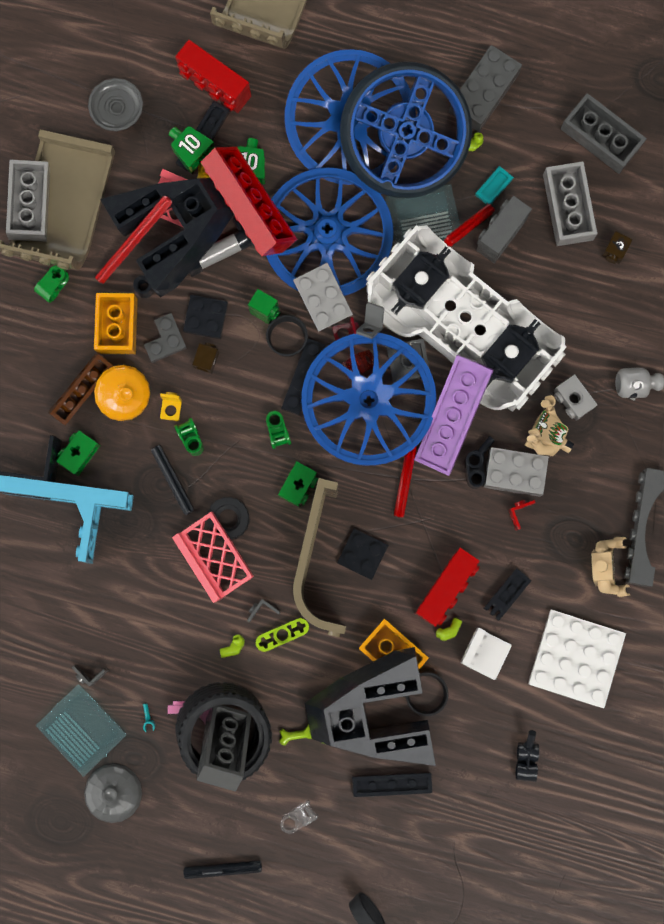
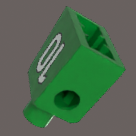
(190, 146)
(255, 158)

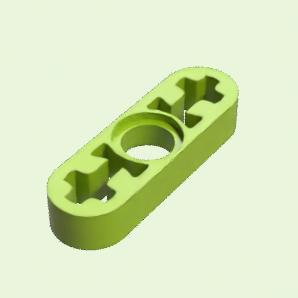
(267, 635)

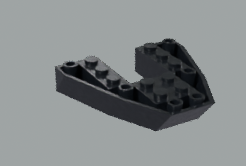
(200, 212)
(340, 717)

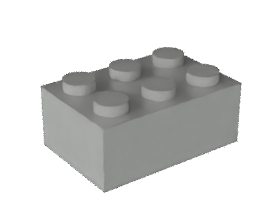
(323, 297)
(516, 472)

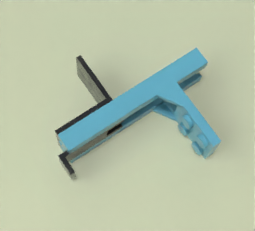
(88, 499)

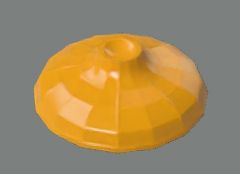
(122, 392)

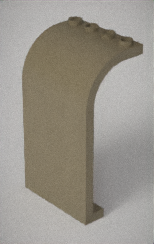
(261, 20)
(76, 185)
(323, 489)

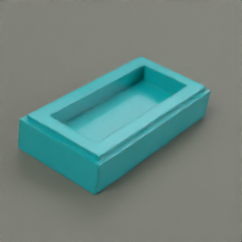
(494, 186)

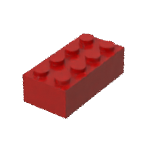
(213, 77)
(447, 586)

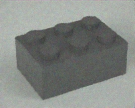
(503, 228)

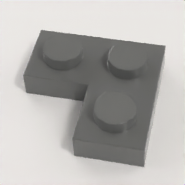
(170, 340)

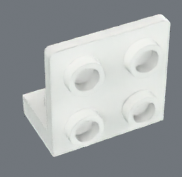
(485, 653)

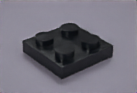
(205, 317)
(362, 554)

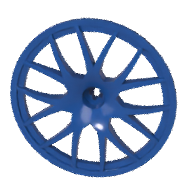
(336, 108)
(337, 238)
(360, 391)

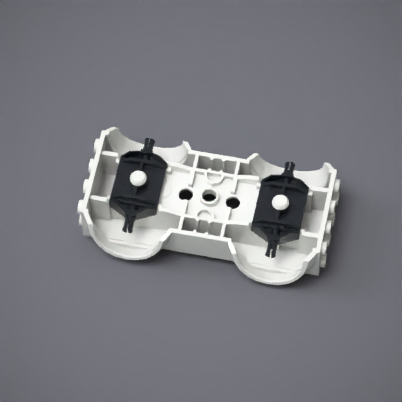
(414, 292)

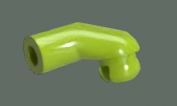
(476, 141)
(450, 632)
(235, 647)

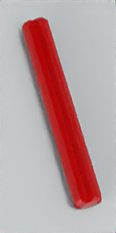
(469, 225)
(404, 484)

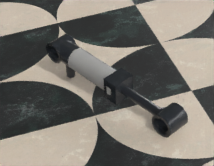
(220, 250)

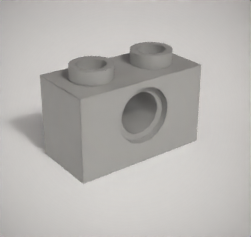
(574, 387)

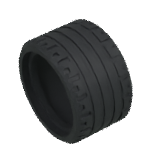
(215, 695)

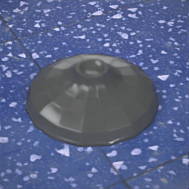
(115, 104)
(113, 793)

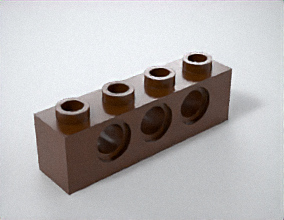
(79, 389)

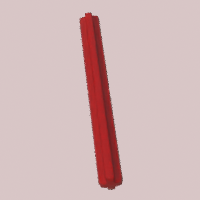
(135, 237)

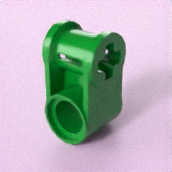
(51, 285)
(277, 431)
(188, 434)

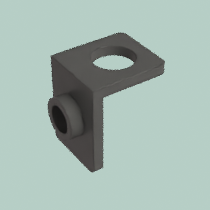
(373, 320)
(256, 607)
(83, 678)

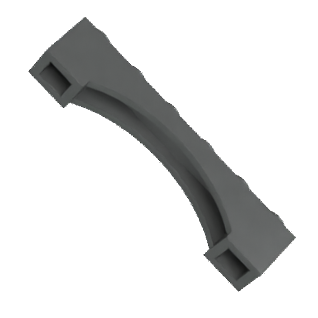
(639, 568)

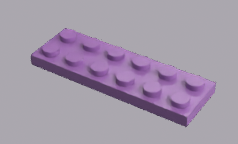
(454, 414)

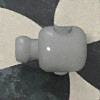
(637, 383)

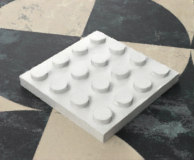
(577, 658)

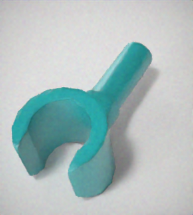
(148, 720)

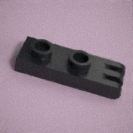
(508, 593)

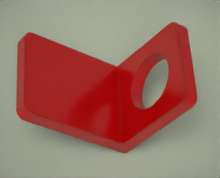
(519, 505)

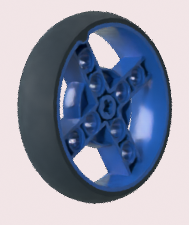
(425, 79)

